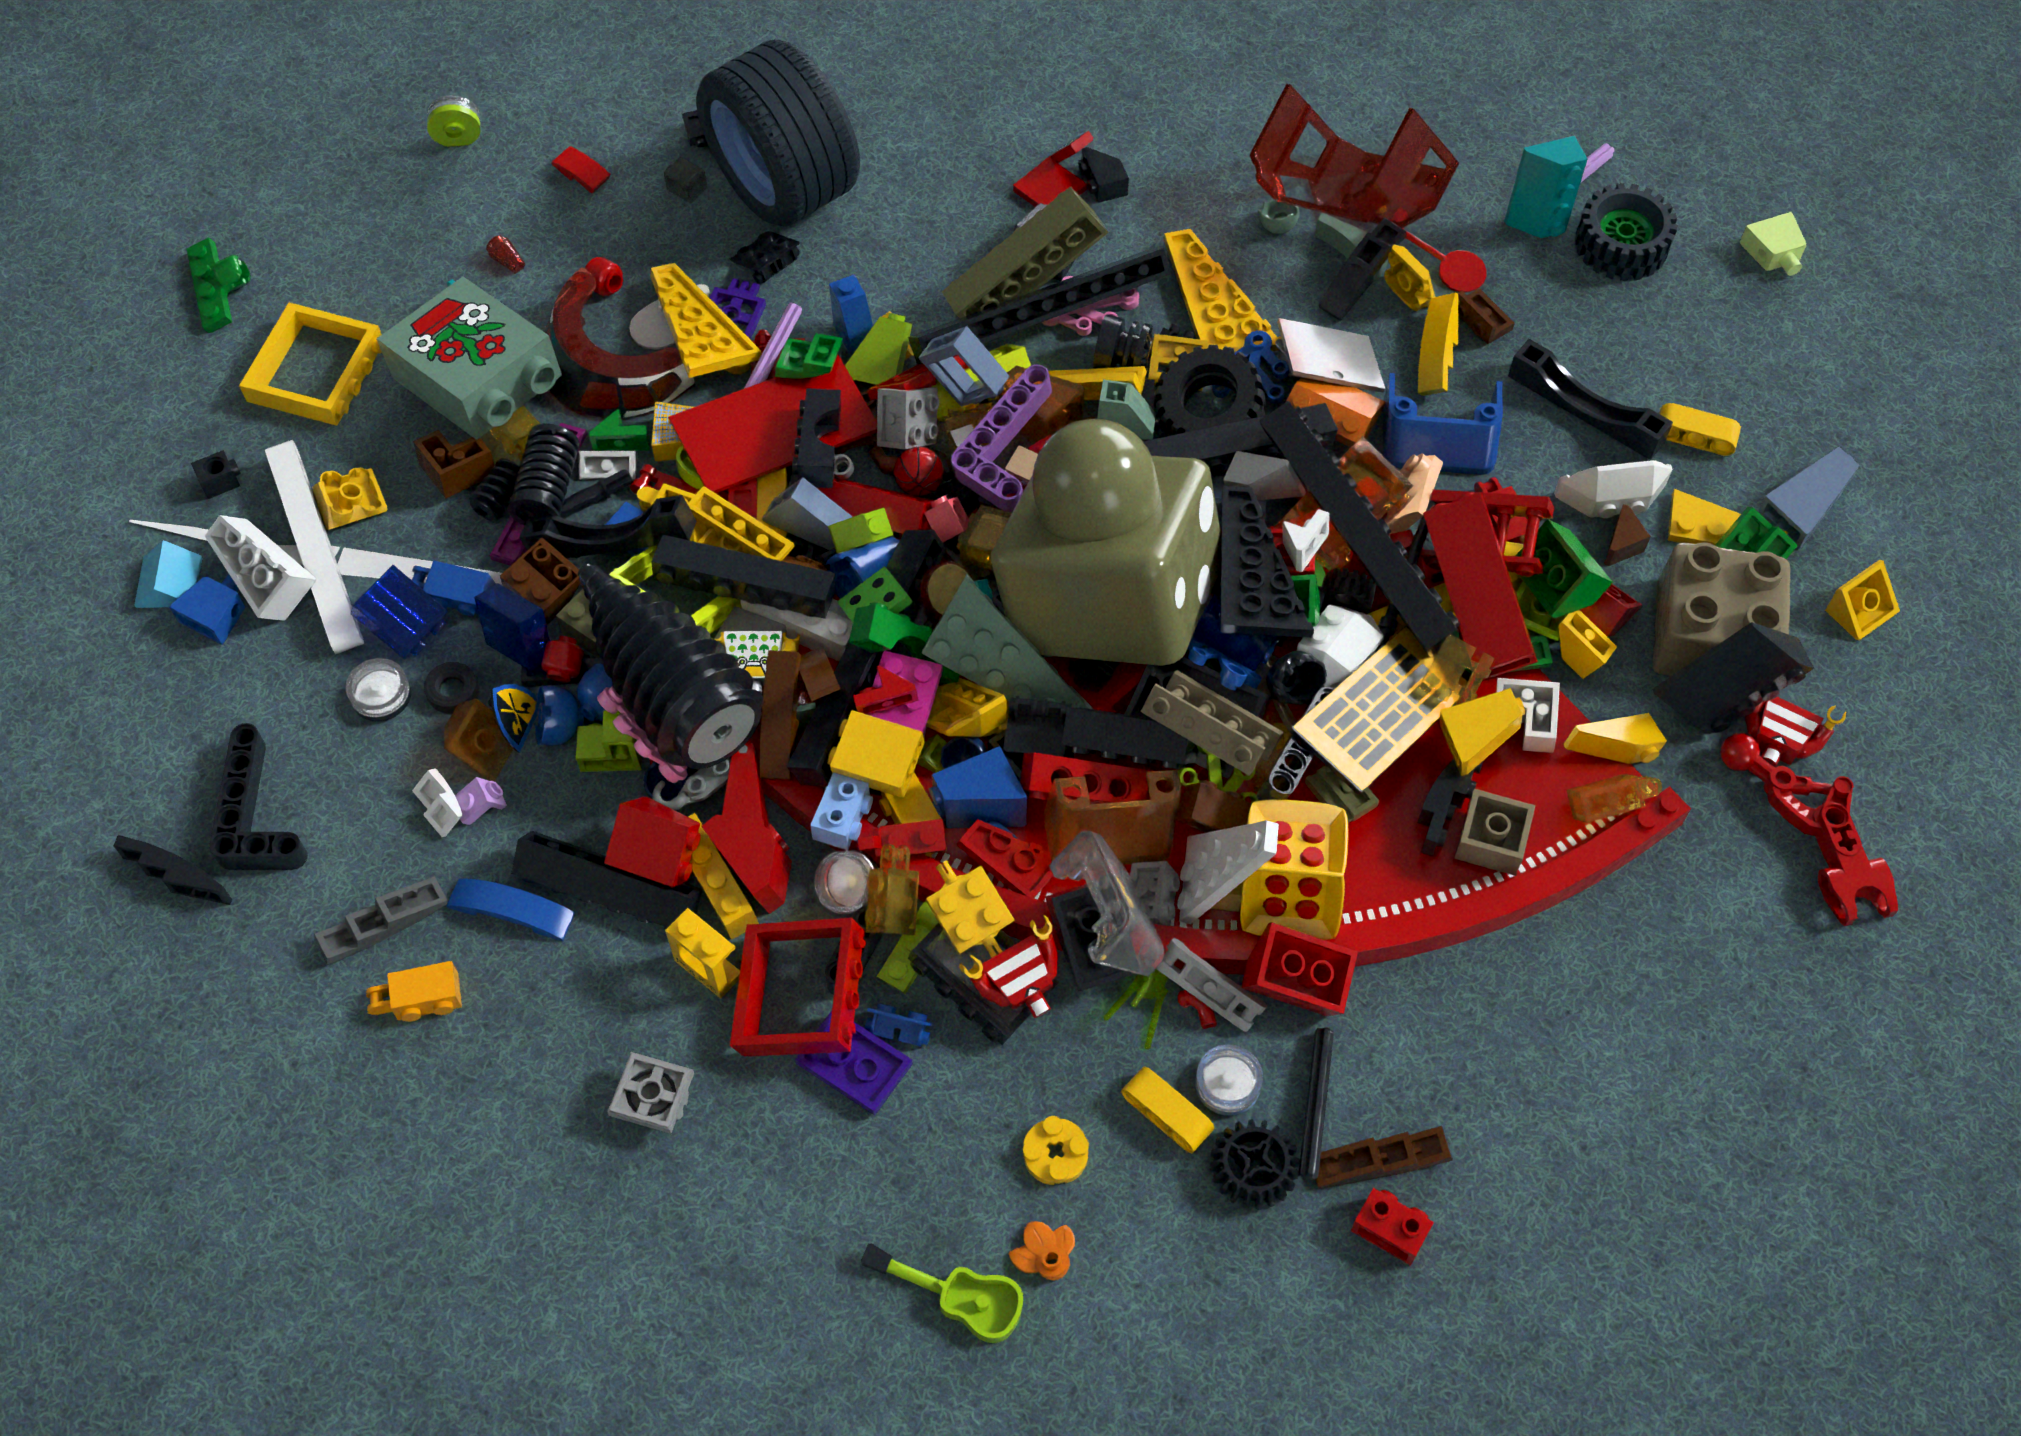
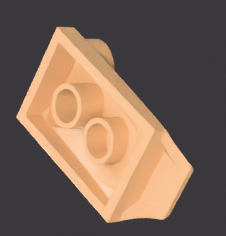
(1422, 473)

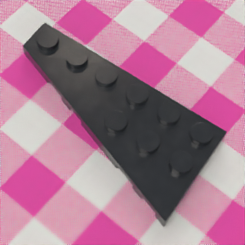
(1254, 579)

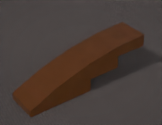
(817, 674)
(779, 714)
(1382, 1157)

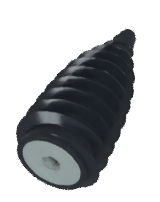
(671, 673)

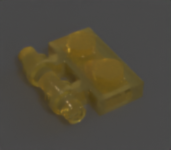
(1449, 666)

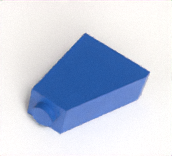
(850, 312)

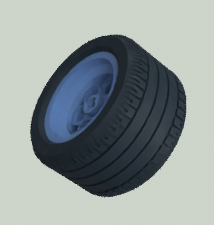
(778, 132)

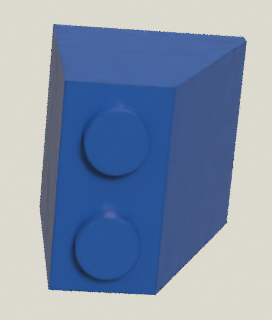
(979, 790)

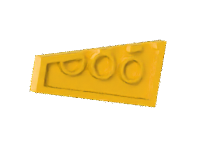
(1698, 520)

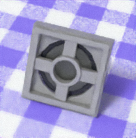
(651, 1096)

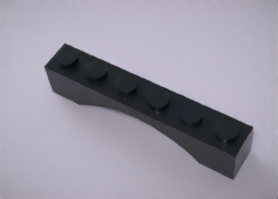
(1632, 426)
(573, 539)

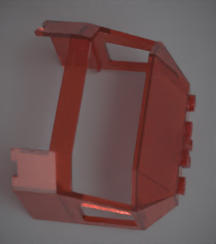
(1348, 179)

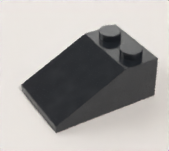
(1073, 917)

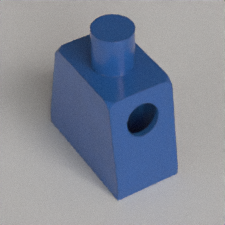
(210, 608)

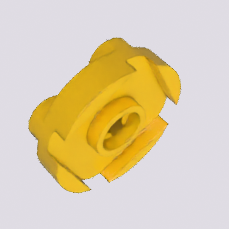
(1059, 1169)

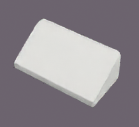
(606, 463)

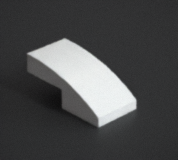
(439, 800)

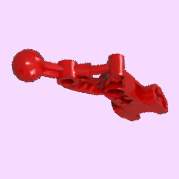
(1849, 869)

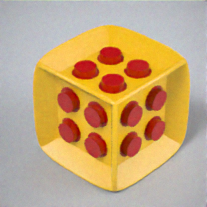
(1305, 878)

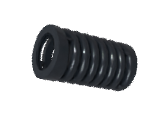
(543, 473)

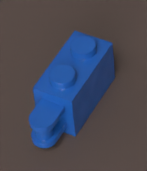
(453, 585)

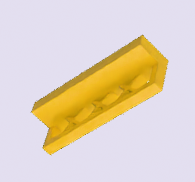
(1093, 378)

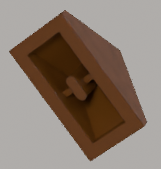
(1628, 537)

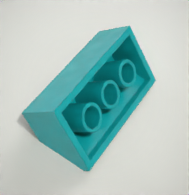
(1546, 187)

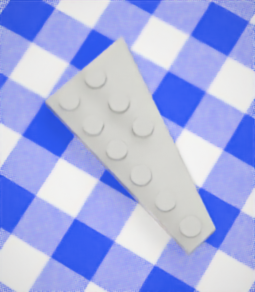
(1220, 862)

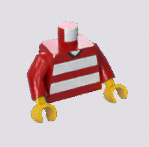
(1788, 730)
(1019, 972)

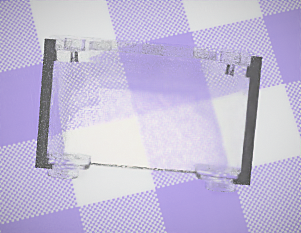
(1125, 929)

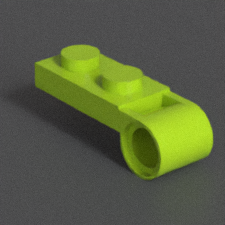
(897, 968)

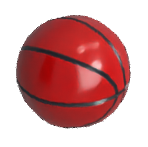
(918, 471)

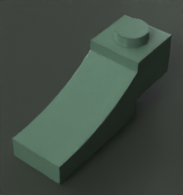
(1342, 237)

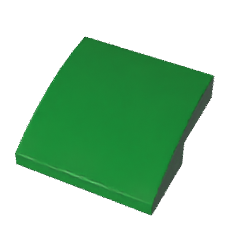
(808, 358)
(1755, 534)

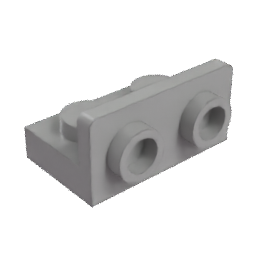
(1157, 889)

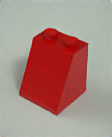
(653, 841)

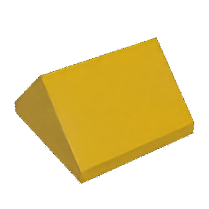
(1864, 601)

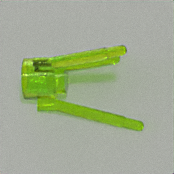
(1147, 988)

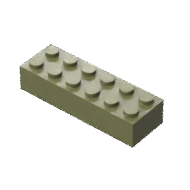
(1028, 255)

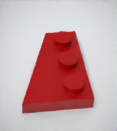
(1012, 861)

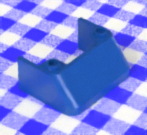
(1458, 443)

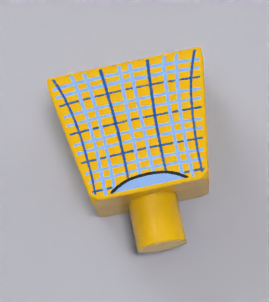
(664, 438)

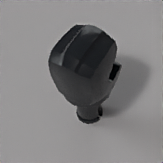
(1092, 674)

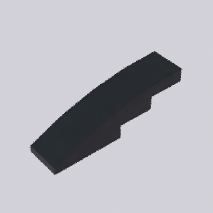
(177, 873)

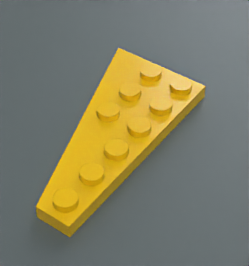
(700, 329)

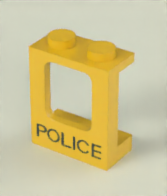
(702, 952)

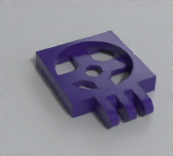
(738, 297)

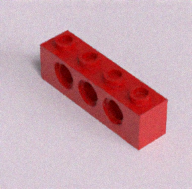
(1039, 767)

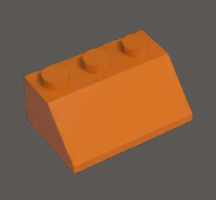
(1350, 408)

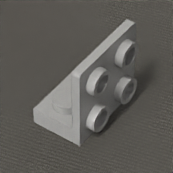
(907, 417)

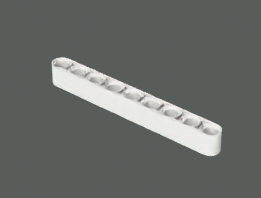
(314, 546)

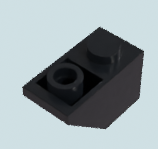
(1104, 175)

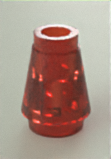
(504, 253)

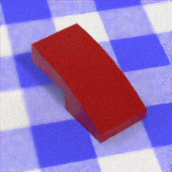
(582, 168)

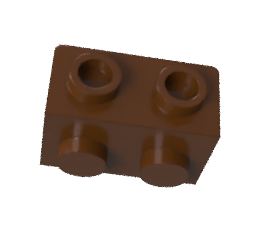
(1483, 316)

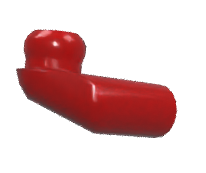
(1205, 1013)

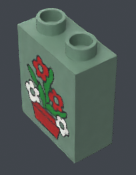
(470, 357)

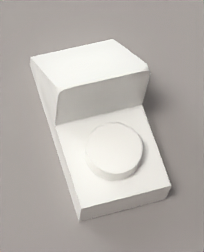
(1304, 541)

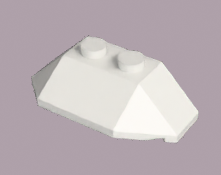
(1606, 488)
(1342, 642)

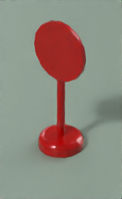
(1458, 269)

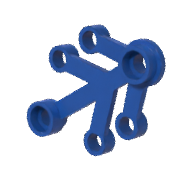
(1256, 352)
(1232, 673)

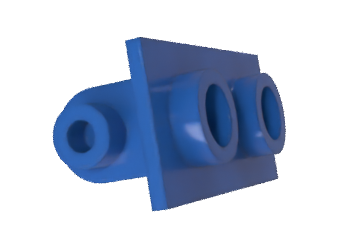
(911, 1026)

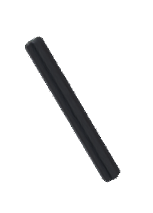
(1316, 1104)

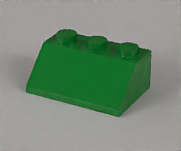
(1569, 574)

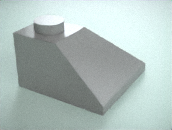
(1266, 475)

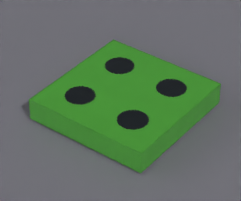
(878, 588)

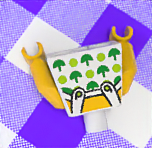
(752, 649)

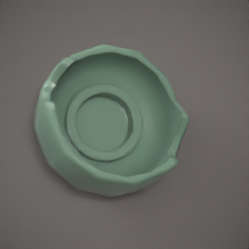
(1278, 216)

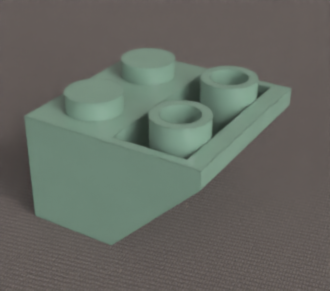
(1126, 406)

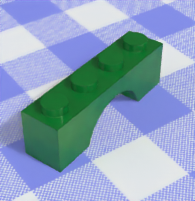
(879, 630)

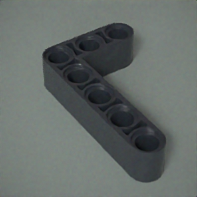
(1290, 762)
(241, 809)

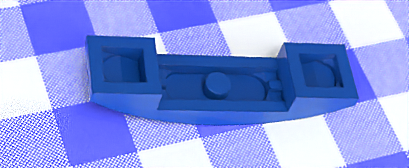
(511, 905)

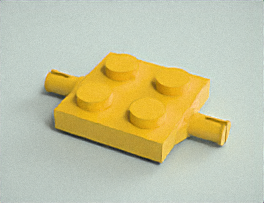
(969, 909)

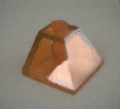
(476, 739)

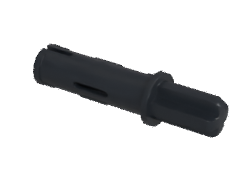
(595, 492)

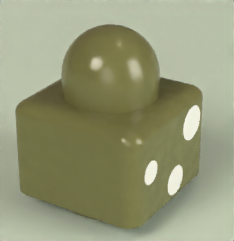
(1109, 548)

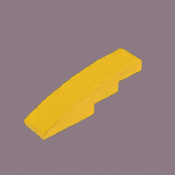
(1437, 344)

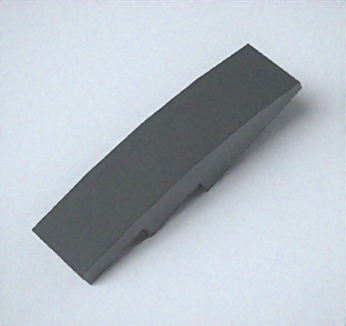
(378, 922)

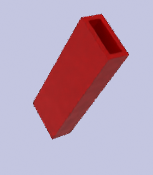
(1479, 583)

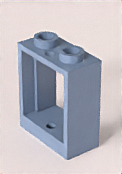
(940, 361)

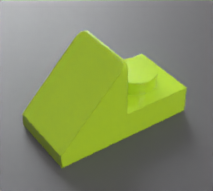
(860, 530)

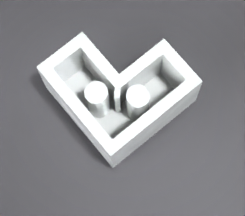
(1541, 711)

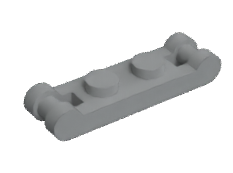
(1210, 986)

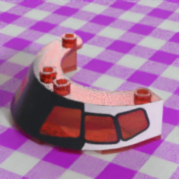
(601, 381)

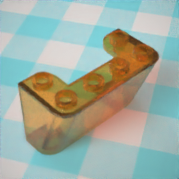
(1131, 829)

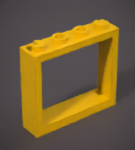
(294, 317)

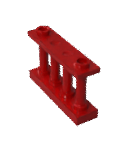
(1505, 508)

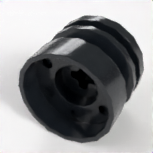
(1122, 347)

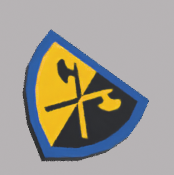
(513, 712)

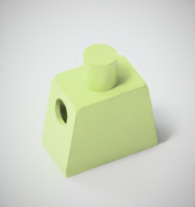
(1775, 243)

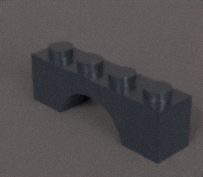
(820, 416)

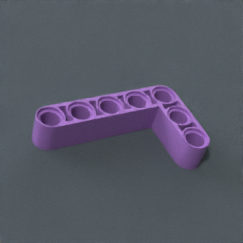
(999, 437)

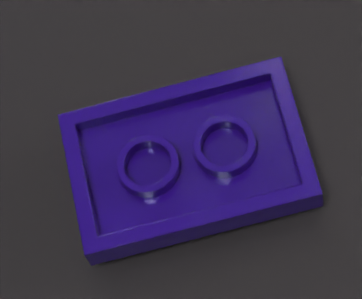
(863, 1074)

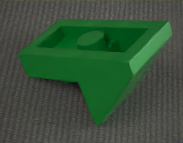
(613, 436)

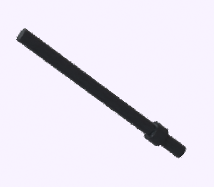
(1388, 622)

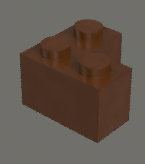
(454, 466)

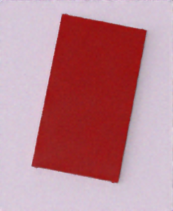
(757, 427)

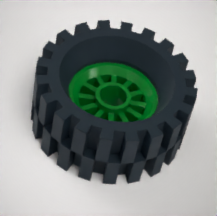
(1625, 231)

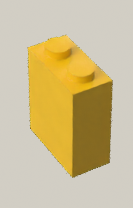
(877, 752)

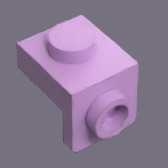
(478, 798)

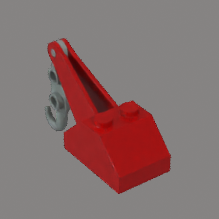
(743, 829)

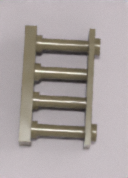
(1212, 722)

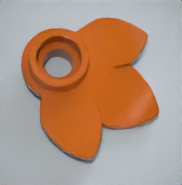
(1042, 1246)

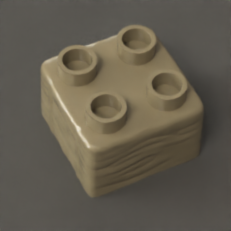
(1713, 594)

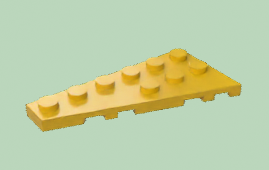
(1213, 301)

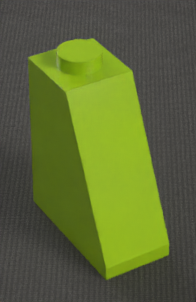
(881, 351)

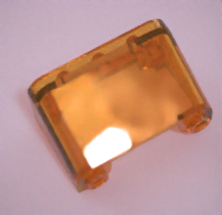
(1375, 480)

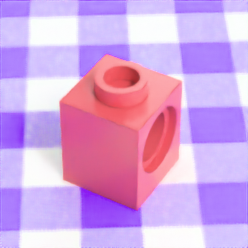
(947, 518)

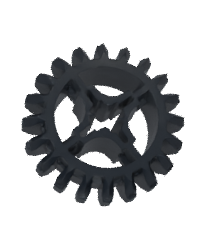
(1266, 1172)

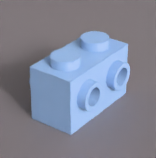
(841, 811)

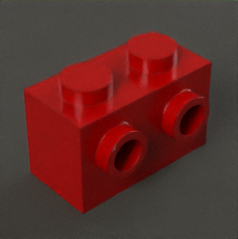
(1392, 1225)

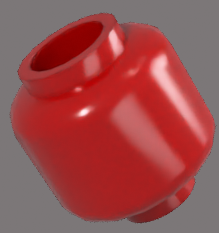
(606, 274)
(562, 659)

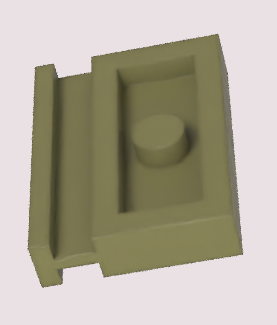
(1333, 791)

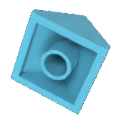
(166, 575)

